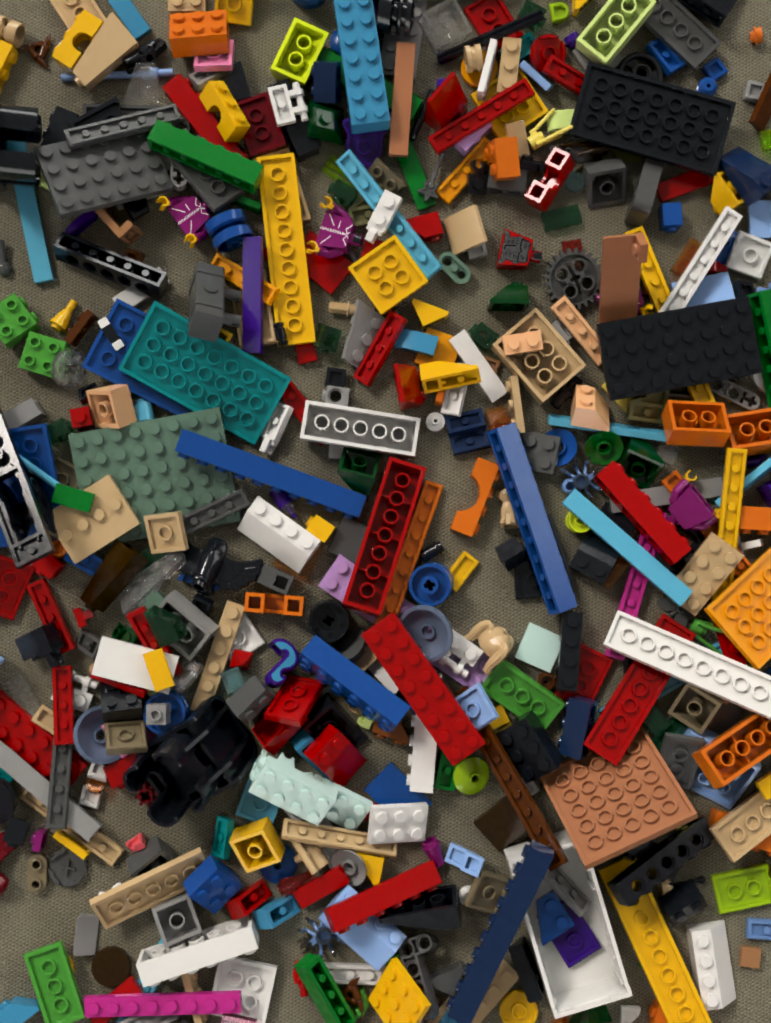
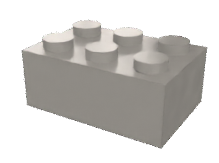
(198, 625)

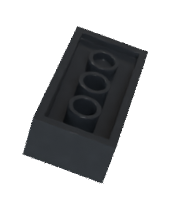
(594, 556)
(432, 910)

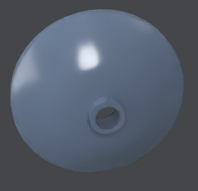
(434, 643)
(86, 738)

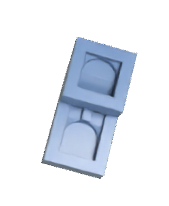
(464, 859)

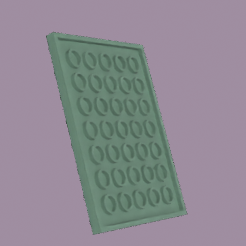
(148, 468)

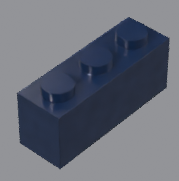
(576, 726)

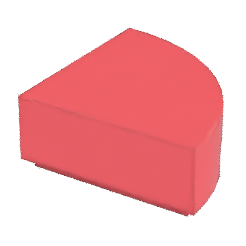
(136, 843)

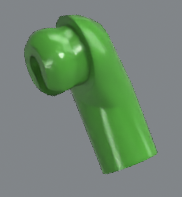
(356, 1011)

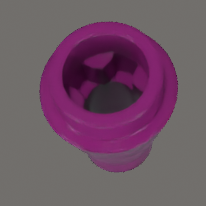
(432, 849)

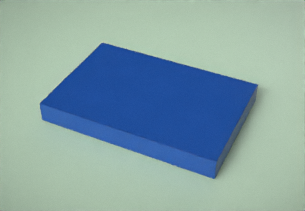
(391, 788)

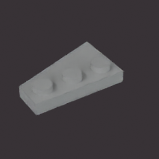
(362, 333)

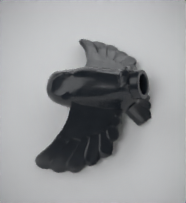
(213, 567)

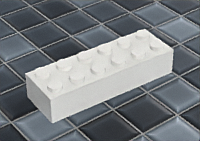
(360, 429)
(204, 949)

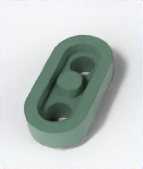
(455, 268)

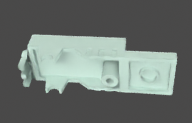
(306, 793)

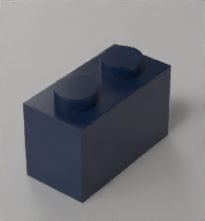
(326, 81)

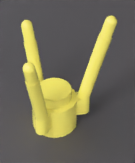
(538, 140)

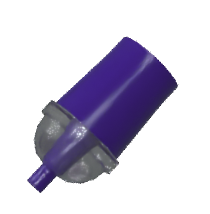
(284, 503)

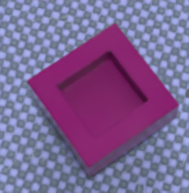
(39, 839)

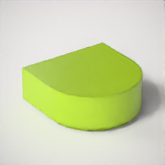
(558, 12)

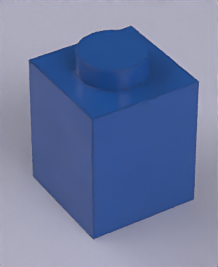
(670, 217)

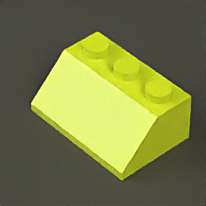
(298, 52)

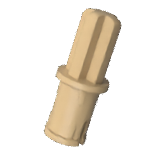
(342, 308)

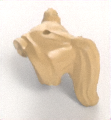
(493, 641)

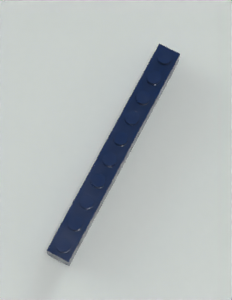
(501, 931)

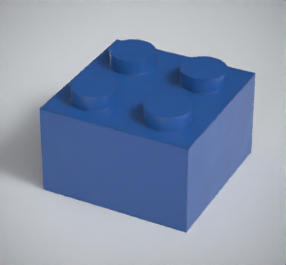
(212, 884)

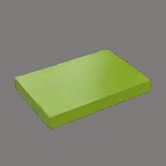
(742, 888)

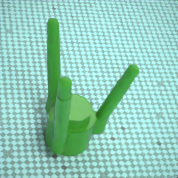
(700, 627)

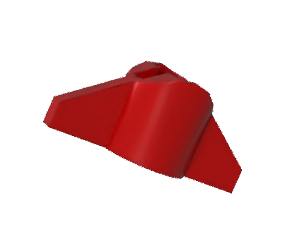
(717, 267)

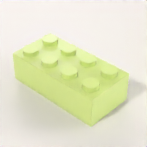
(613, 29)

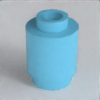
(143, 410)

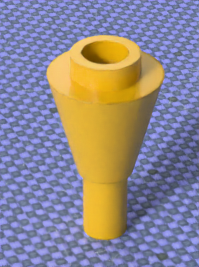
(61, 320)

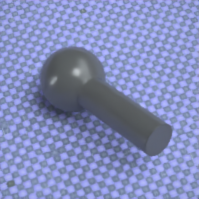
(5, 267)

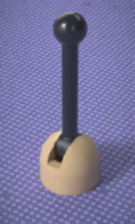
(667, 886)

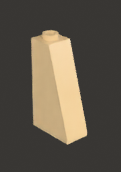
(104, 53)

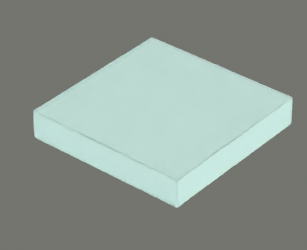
(539, 647)

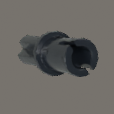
(565, 392)

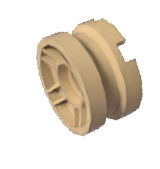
(473, 58)

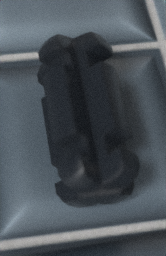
(280, 334)

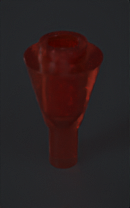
(290, 884)

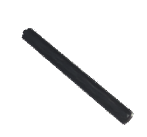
(497, 33)

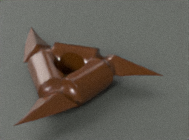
(39, 57)
(352, 987)

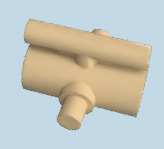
(310, 855)

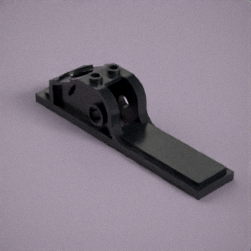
(16, 517)

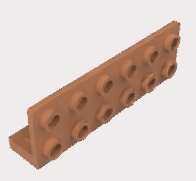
(621, 276)

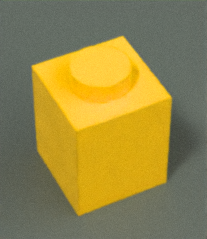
(319, 528)

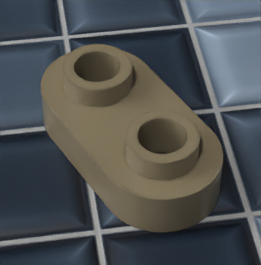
(37, 874)

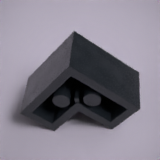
(119, 706)

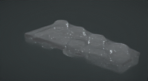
(150, 580)

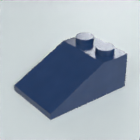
(747, 174)

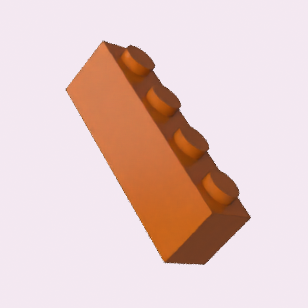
(755, 519)

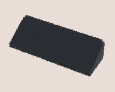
(527, 970)

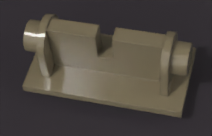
(386, 177)

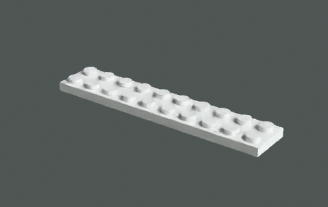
(690, 663)

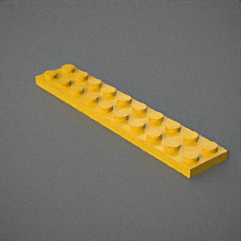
(286, 247)
(657, 954)

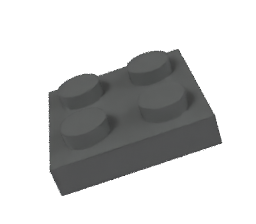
(542, 451)

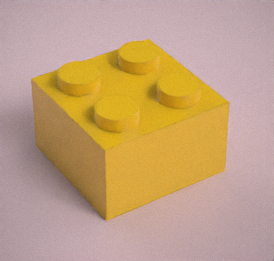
(257, 845)

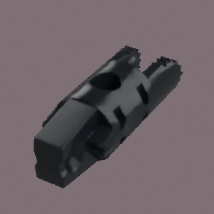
(144, 54)

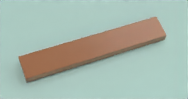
(402, 99)

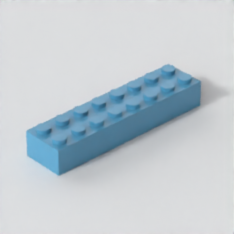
(362, 66)

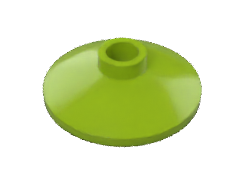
(466, 770)

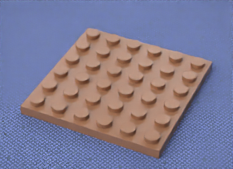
(617, 806)

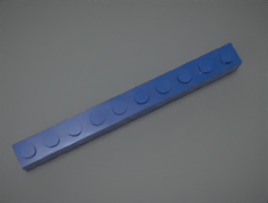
(270, 473)
(532, 518)

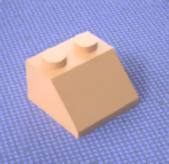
(111, 406)
(589, 409)

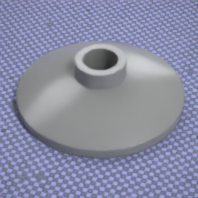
(352, 865)

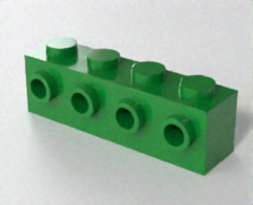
(324, 990)

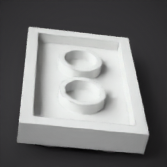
(397, 823)

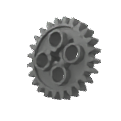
(588, 271)

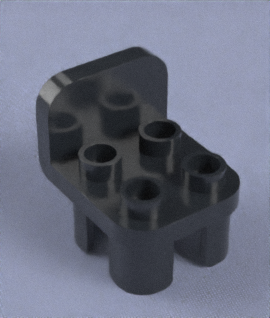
(19, 125)
(193, 761)

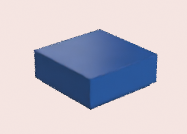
(714, 69)

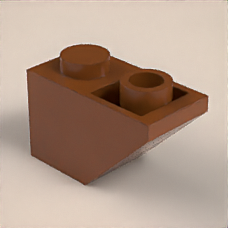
(398, 735)

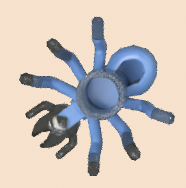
(580, 480)
(322, 937)

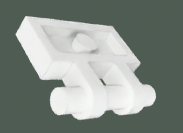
(282, 105)
(465, 650)
(82, 697)

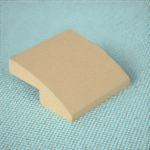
(465, 230)

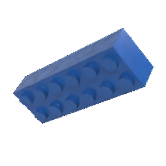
(353, 684)

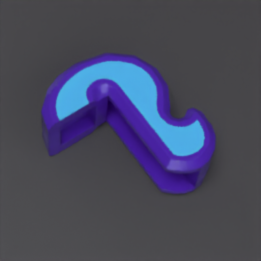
(288, 662)

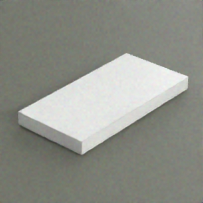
(126, 664)

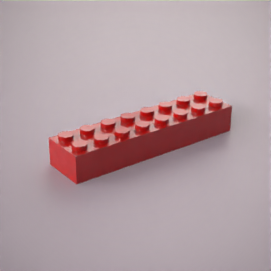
(384, 537)
(423, 688)

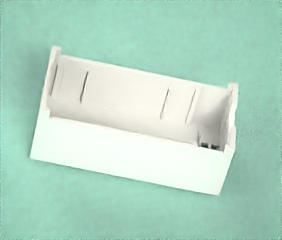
(599, 976)

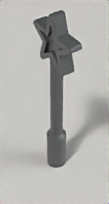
(429, 188)

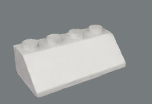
(278, 534)
(711, 963)

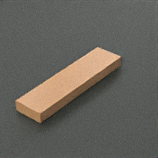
(578, 328)

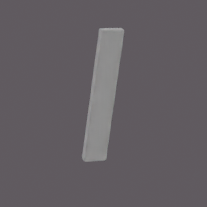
(660, 496)

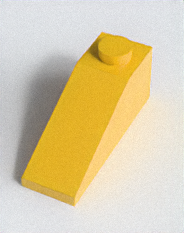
(447, 375)

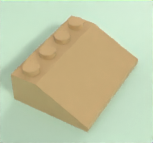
(544, 370)

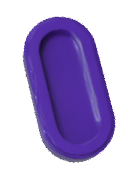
(81, 223)

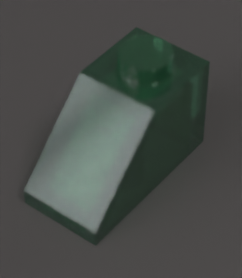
(165, 625)

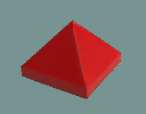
(241, 659)

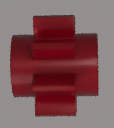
(141, 796)

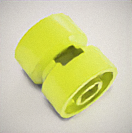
(574, 525)

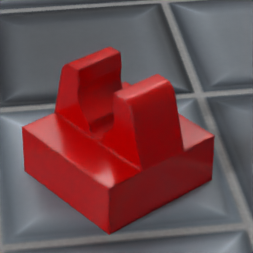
(82, 616)

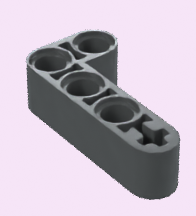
(644, 192)
(417, 958)

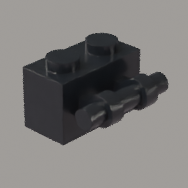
(682, 902)

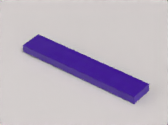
(253, 294)

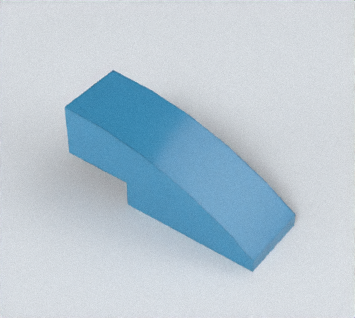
(416, 342)

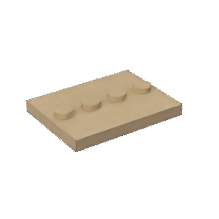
(88, 532)

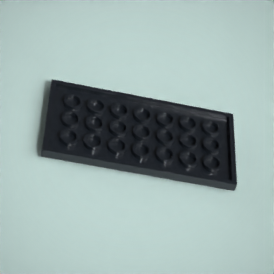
(651, 119)
(678, 348)

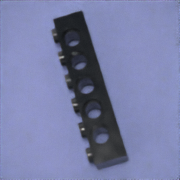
(111, 265)
(622, 884)

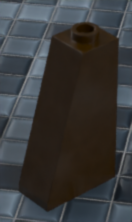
(113, 576)

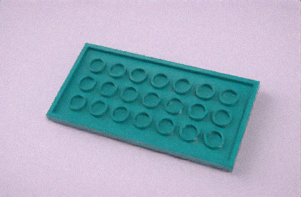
(204, 373)

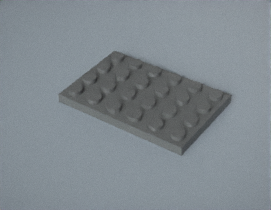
(102, 174)

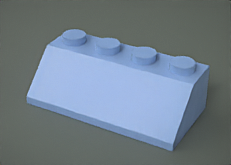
(372, 940)

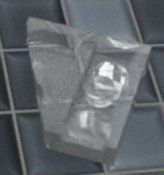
(143, 85)

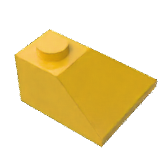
(724, 194)

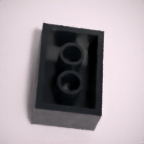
(529, 747)

